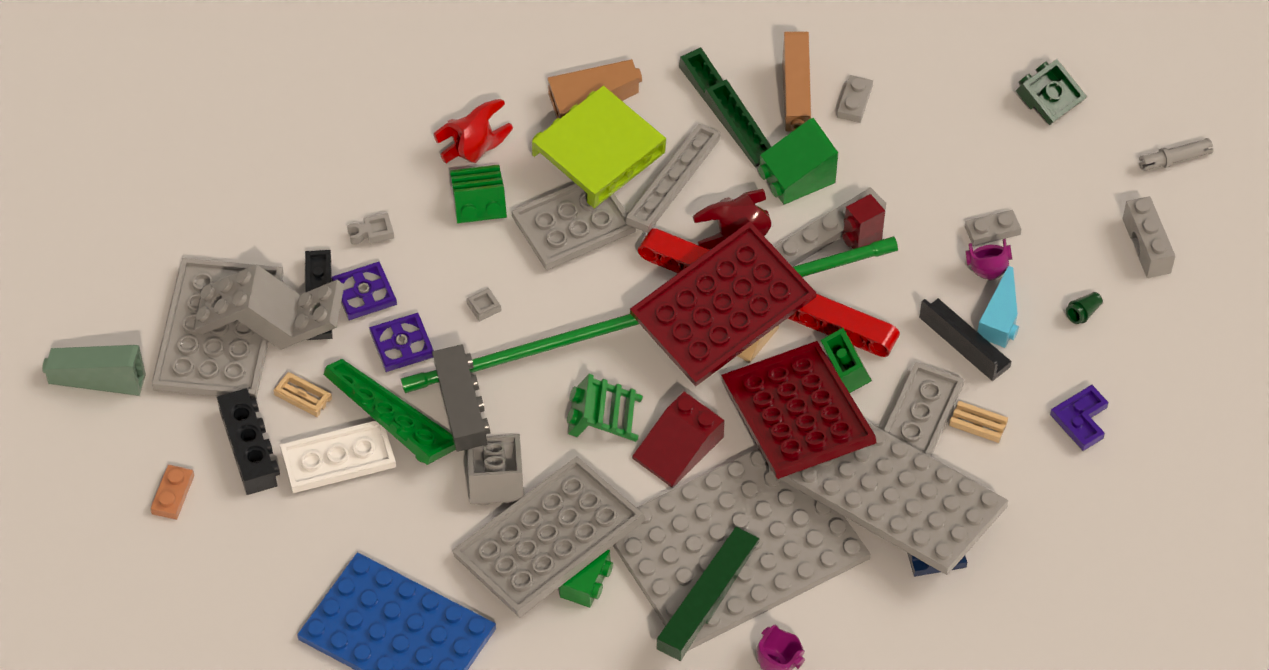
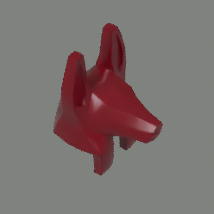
(733, 215)

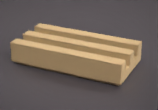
(299, 397)
(980, 418)

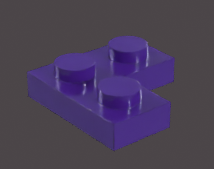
(1076, 416)

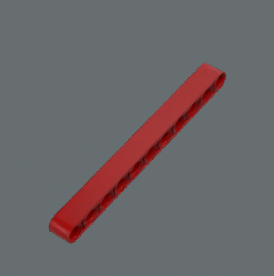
(819, 314)

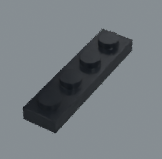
(318, 273)

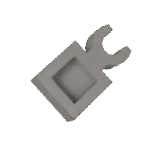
(375, 228)

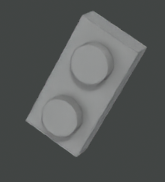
(855, 99)
(993, 227)

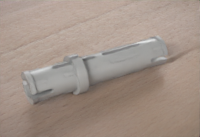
(1166, 157)

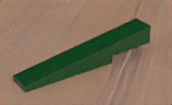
(724, 104)
(706, 594)

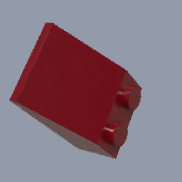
(680, 439)

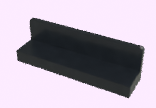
(964, 338)

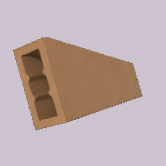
(796, 79)
(574, 87)

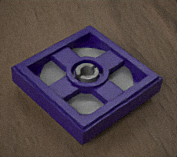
(365, 291)
(401, 342)

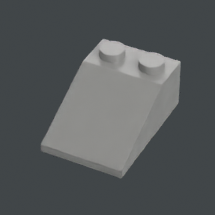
(496, 471)

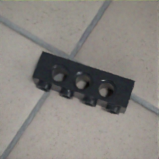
(255, 476)

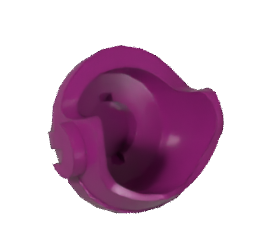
(989, 260)
(779, 650)

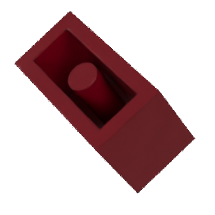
(863, 222)

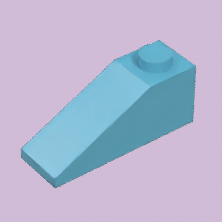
(1000, 316)

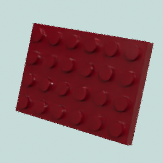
(722, 303)
(798, 409)

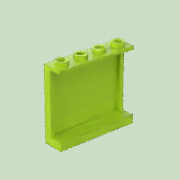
(600, 145)

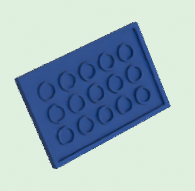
(392, 623)

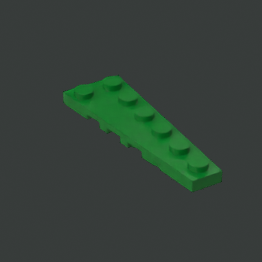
(400, 419)

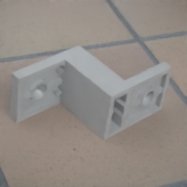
(269, 307)

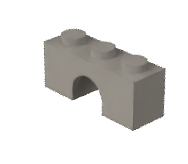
(1155, 248)

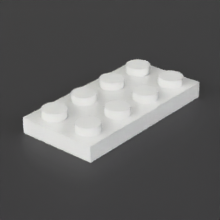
(337, 456)

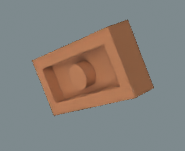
(172, 492)

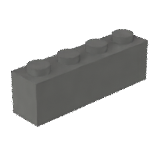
(460, 397)

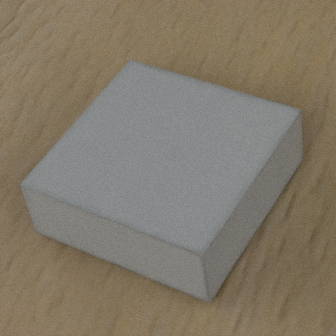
(483, 304)

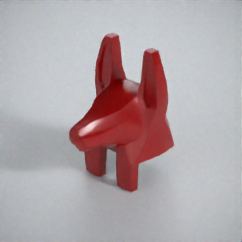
(473, 133)

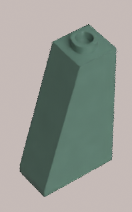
(97, 368)

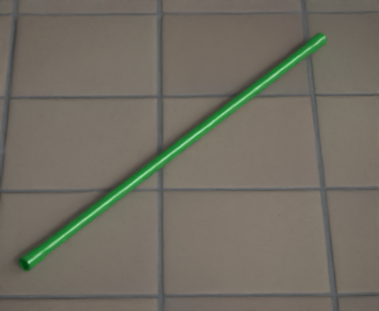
(423, 379)

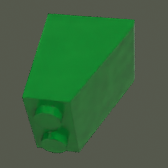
(799, 163)

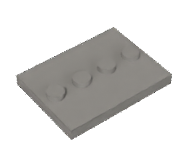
(568, 227)

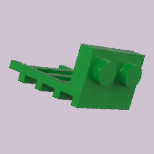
(478, 193)
(589, 406)

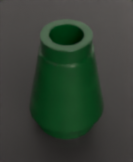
(1083, 308)

